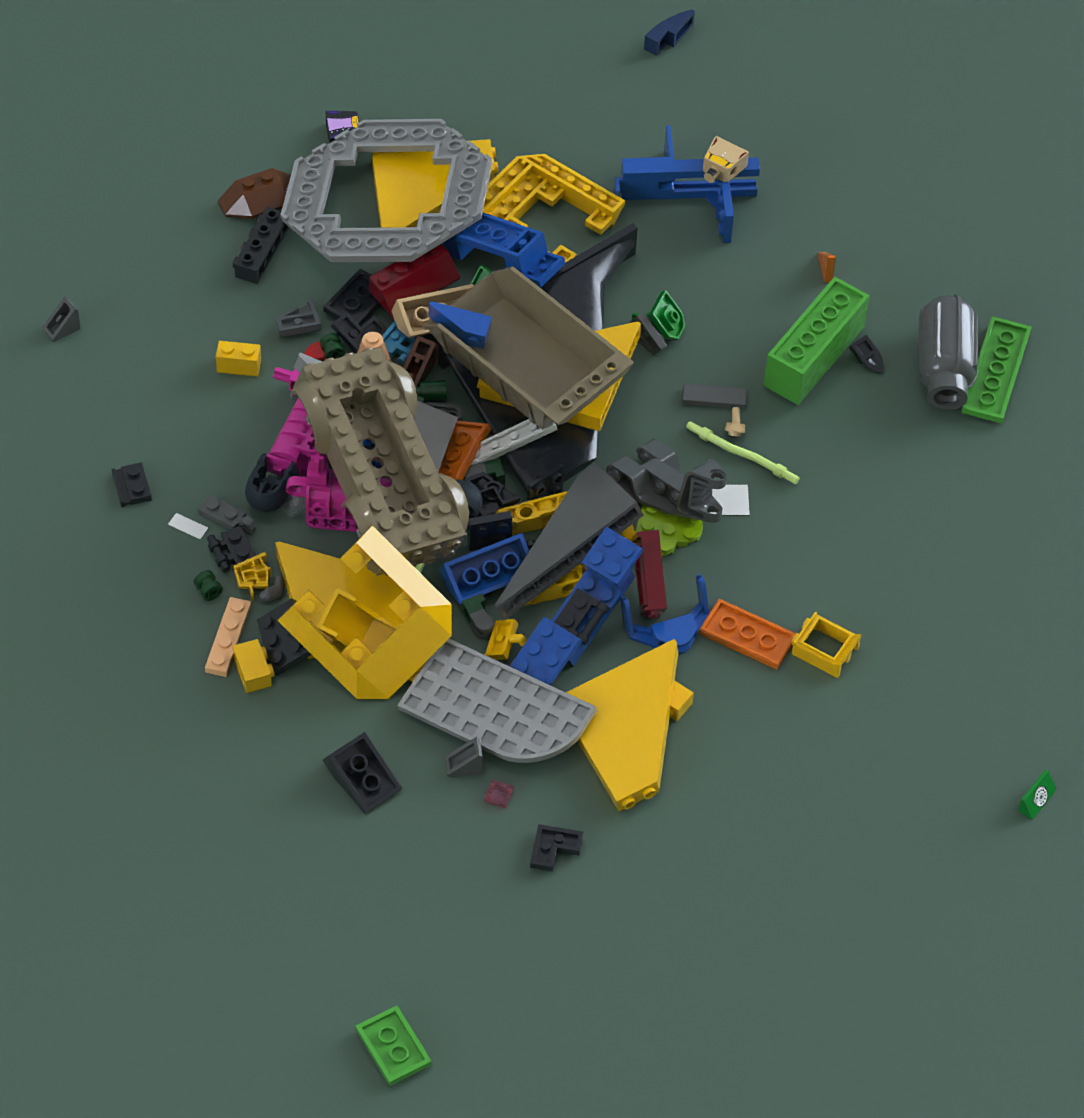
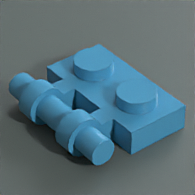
(394, 341)

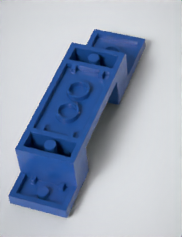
(518, 245)
(605, 579)

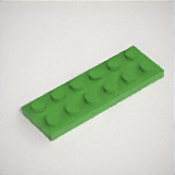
(997, 369)

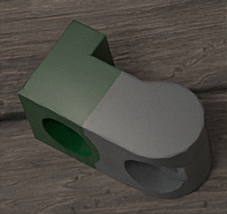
(491, 467)
(477, 618)

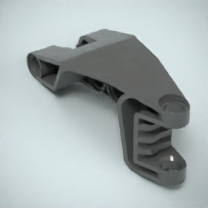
(664, 488)

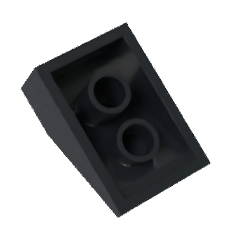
(362, 773)

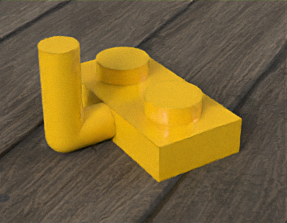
(502, 639)

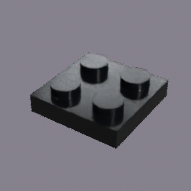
(489, 529)

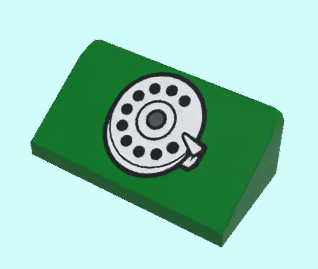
(1037, 795)

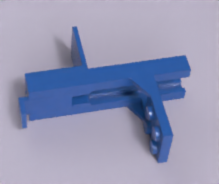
(656, 180)

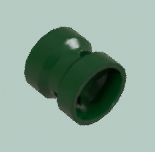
(332, 346)
(209, 587)

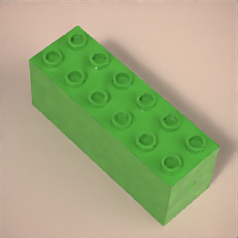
(816, 340)

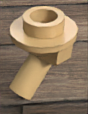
(735, 428)

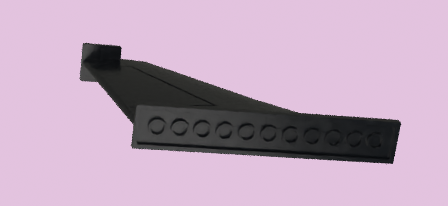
(570, 449)

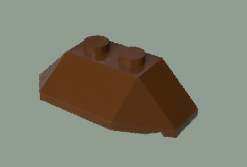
(254, 193)

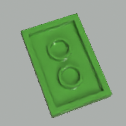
(393, 1045)

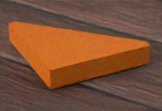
(827, 265)

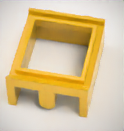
(818, 658)

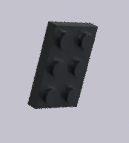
(353, 298)
(281, 646)

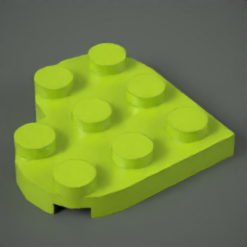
(673, 529)

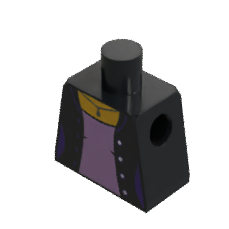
(339, 122)

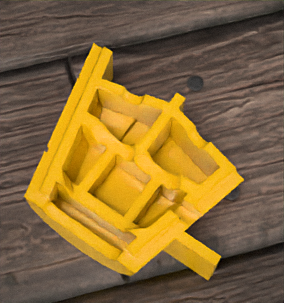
(253, 573)

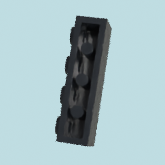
(260, 246)

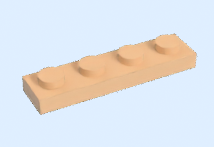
(228, 636)

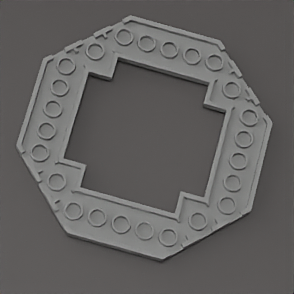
(460, 206)

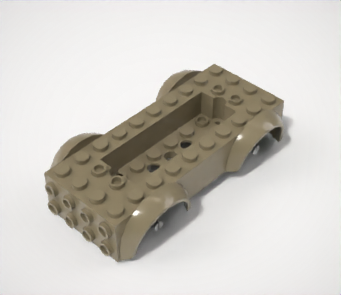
(377, 401)

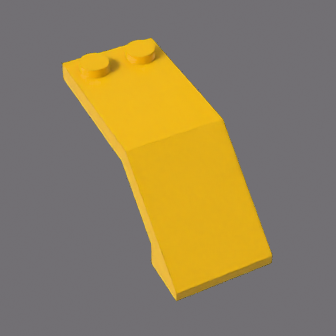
(348, 619)

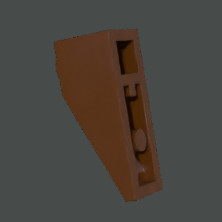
(421, 359)

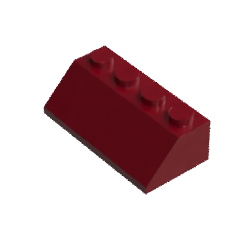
(407, 279)

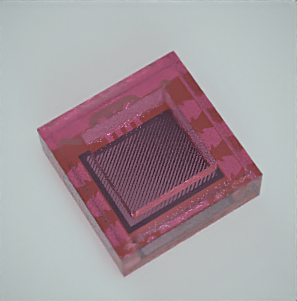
(498, 793)

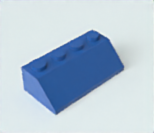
(484, 569)

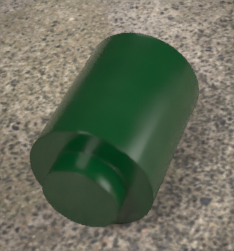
(432, 391)

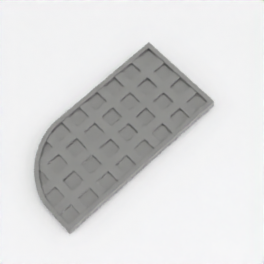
(503, 707)

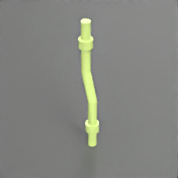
(777, 469)

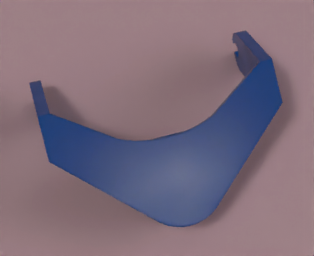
(682, 628)

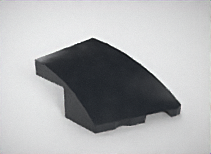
(493, 494)

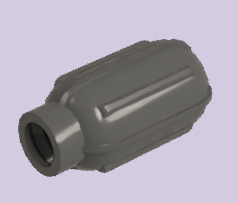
(948, 350)

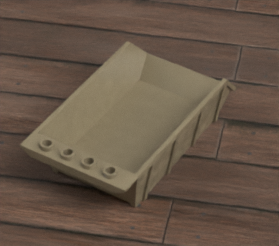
(535, 349)

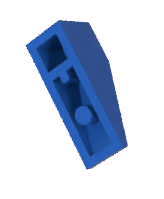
(466, 325)

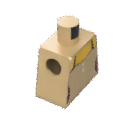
(724, 160)

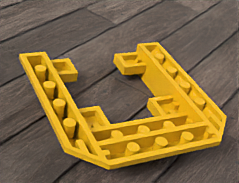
(544, 178)
(423, 630)

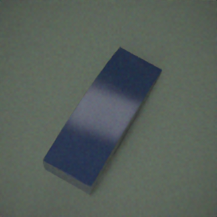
(668, 31)

